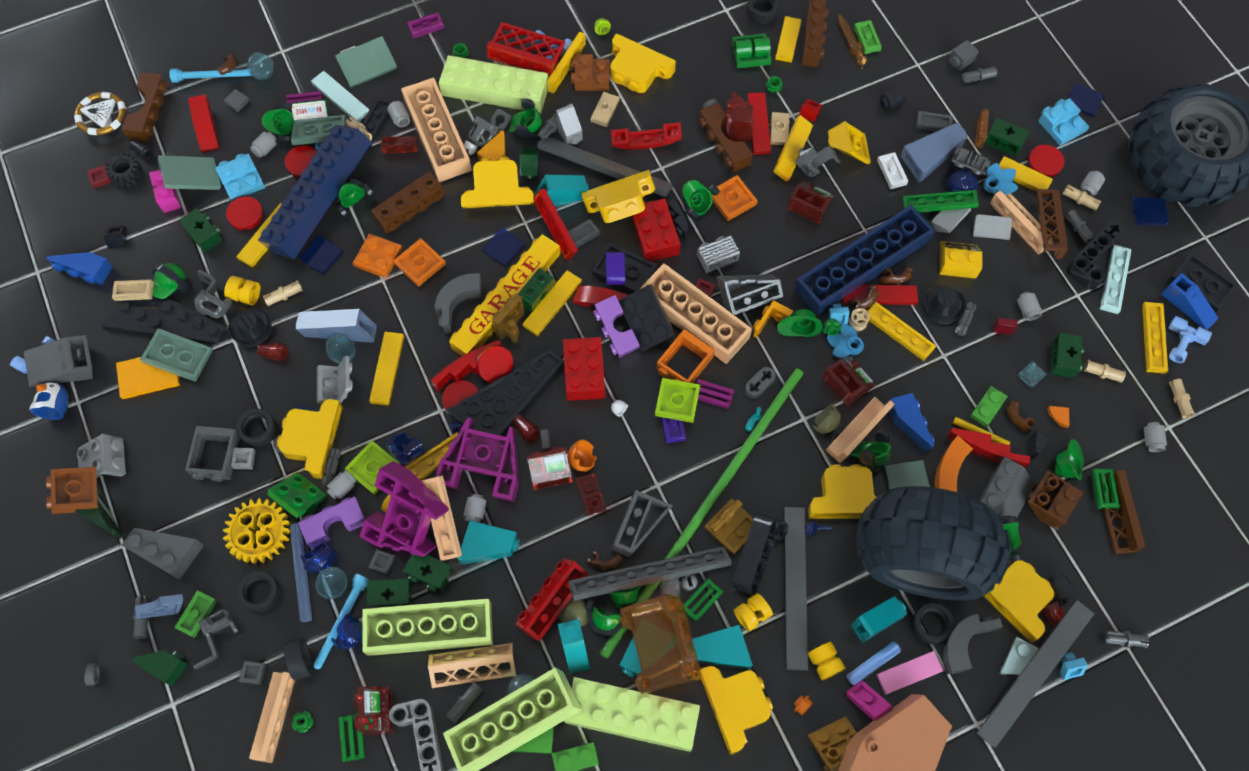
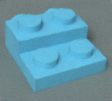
(1063, 121)
(239, 176)

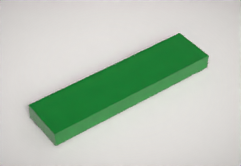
(942, 201)

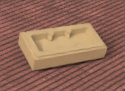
(605, 109)
(779, 128)
(132, 290)

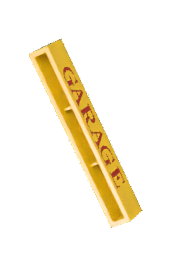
(479, 326)

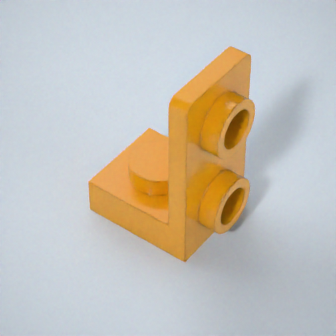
(775, 310)

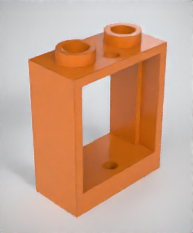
(693, 344)

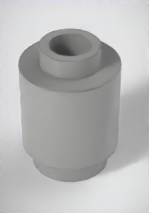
(398, 114)
(263, 144)
(1092, 183)
(1029, 306)
(1155, 437)
(341, 485)
(474, 508)

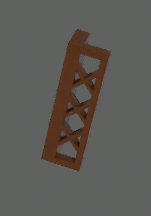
(1056, 222)
(1126, 515)

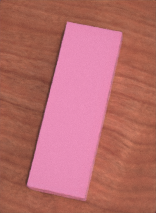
(909, 672)

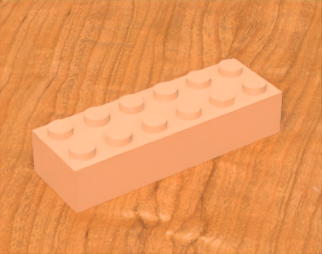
(436, 129)
(699, 314)

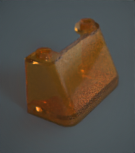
(662, 643)

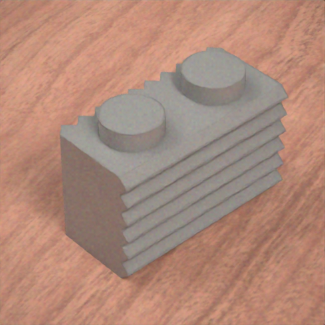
(718, 253)

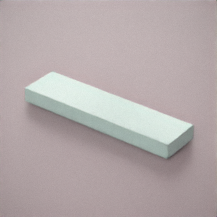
(340, 96)
(1115, 279)

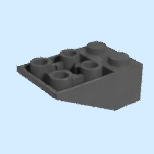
(59, 361)

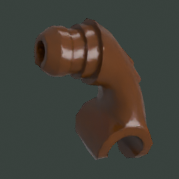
(229, 64)
(890, 278)
(870, 299)
(1021, 423)
(610, 565)

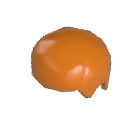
(581, 455)

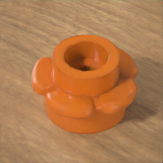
(802, 704)

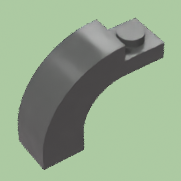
(458, 289)
(955, 647)

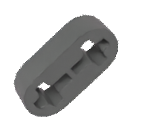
(763, 385)

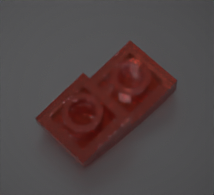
(591, 494)

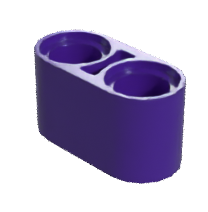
(615, 268)

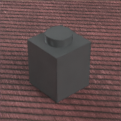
(963, 55)

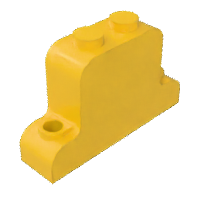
(638, 65)
(496, 185)
(620, 197)
(310, 435)
(844, 493)
(1021, 598)
(736, 703)

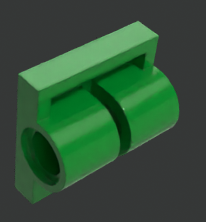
(751, 50)
(297, 495)

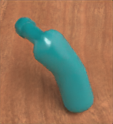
(753, 419)

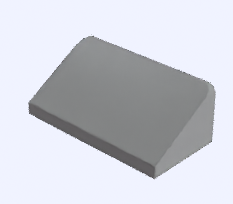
(949, 219)
(992, 227)

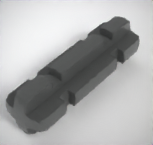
(965, 319)
(331, 466)

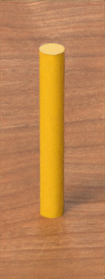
(970, 427)

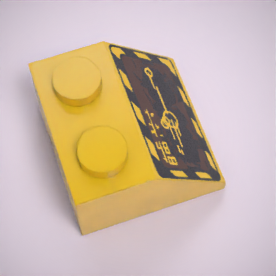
(960, 260)

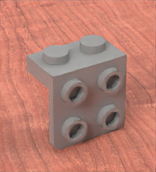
(334, 381)
(105, 454)

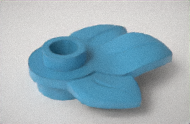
(1001, 178)
(843, 341)

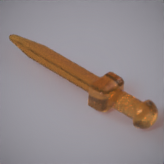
(855, 47)

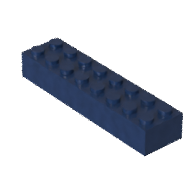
(314, 191)
(863, 260)

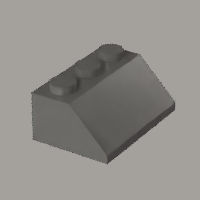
(1008, 488)

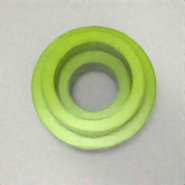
(602, 26)

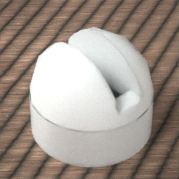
(471, 147)
(619, 407)

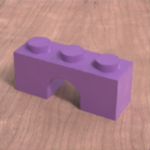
(622, 342)
(316, 526)

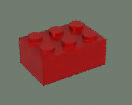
(656, 231)
(584, 368)

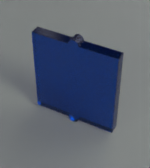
(1086, 99)
(1150, 212)
(503, 247)
(321, 254)

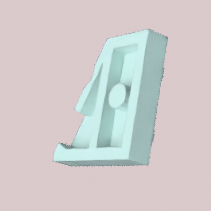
(1017, 657)

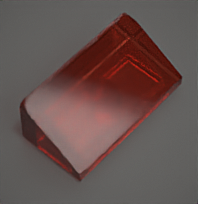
(399, 144)

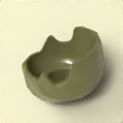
(827, 420)
(573, 611)

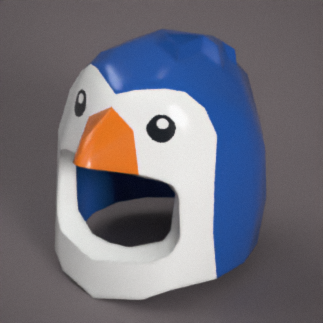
(50, 401)

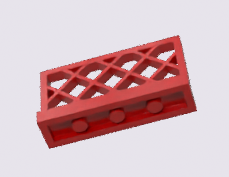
(522, 58)

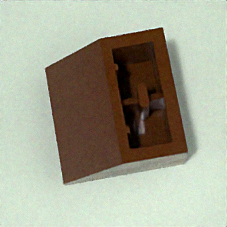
(1054, 500)

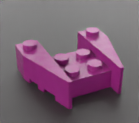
(484, 455)
(407, 514)

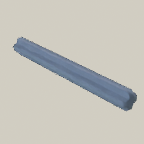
(300, 574)

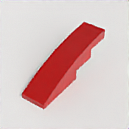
(459, 368)
(985, 448)

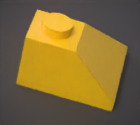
(849, 141)

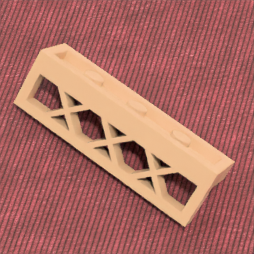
(1022, 220)
(858, 429)
(444, 526)
(471, 658)
(272, 717)

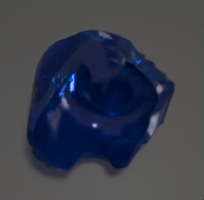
(962, 181)
(404, 449)
(319, 558)
(349, 632)

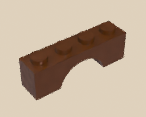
(141, 123)
(735, 154)

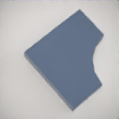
(161, 607)

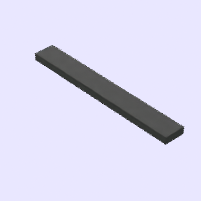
(597, 163)
(648, 573)
(795, 590)
(1035, 673)

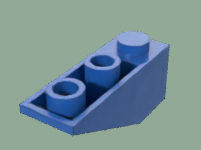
(85, 265)
(1191, 301)
(909, 419)

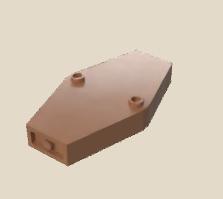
(901, 740)

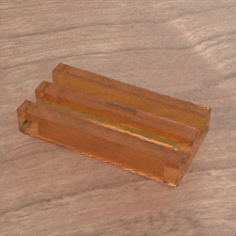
(982, 126)

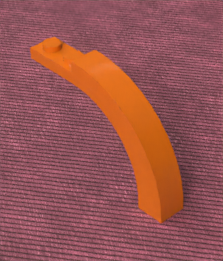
(950, 463)

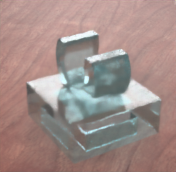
(1032, 374)

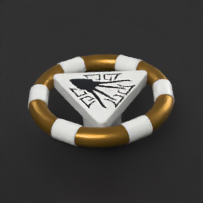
(100, 113)

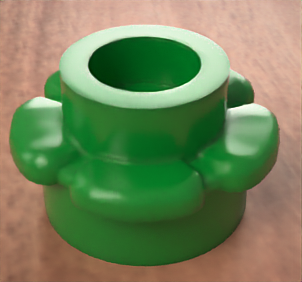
(460, 50)
(776, 81)
(831, 327)
(308, 721)

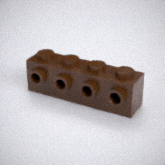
(814, 34)
(408, 202)

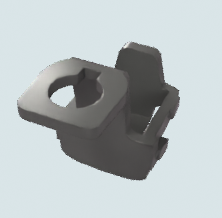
(481, 125)
(810, 160)
(204, 297)
(209, 628)

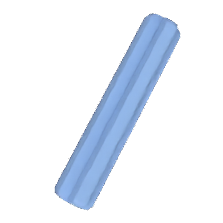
(873, 663)

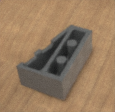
(748, 291)
(638, 521)
(164, 550)

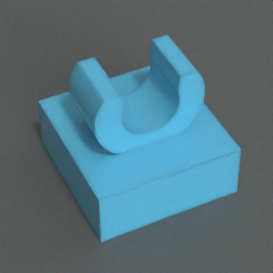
(839, 313)
(1072, 667)

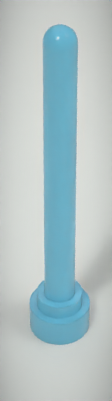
(178, 75)
(359, 584)

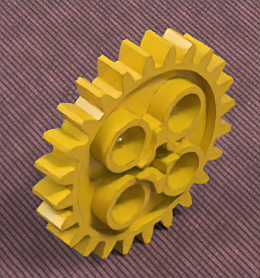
(239, 531)

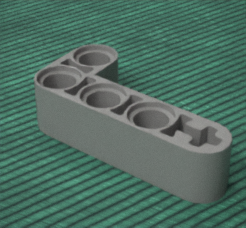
(419, 722)

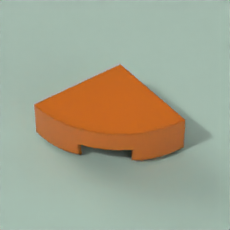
(1059, 415)

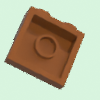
(590, 73)
(72, 489)

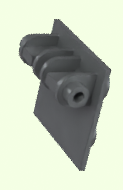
(961, 160)

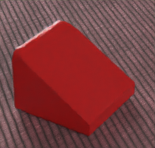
(810, 110)

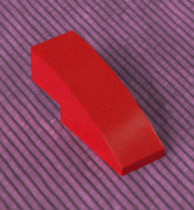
(203, 123)

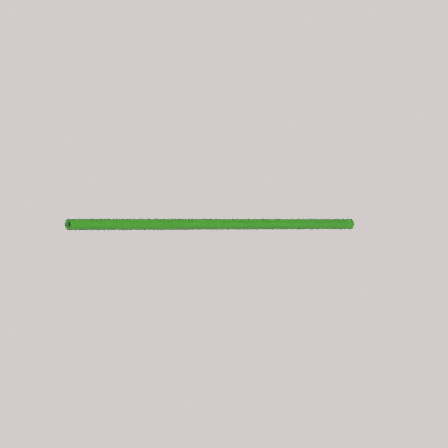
(712, 497)

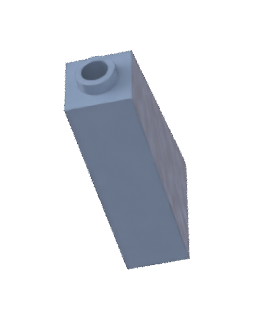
(933, 150)
(331, 322)

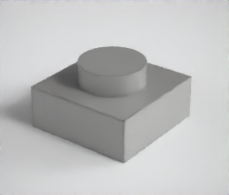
(243, 458)

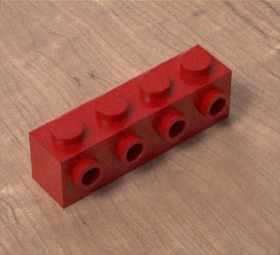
(550, 600)

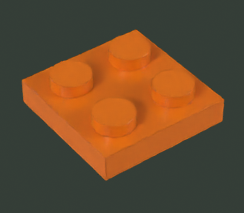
(734, 198)
(377, 255)
(419, 262)

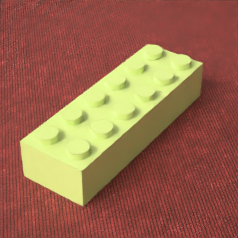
(492, 83)
(427, 627)
(634, 714)
(512, 721)

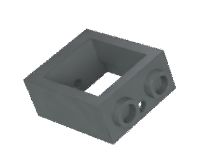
(205, 433)

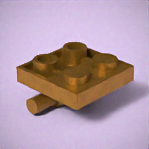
(506, 319)
(730, 526)
(832, 742)

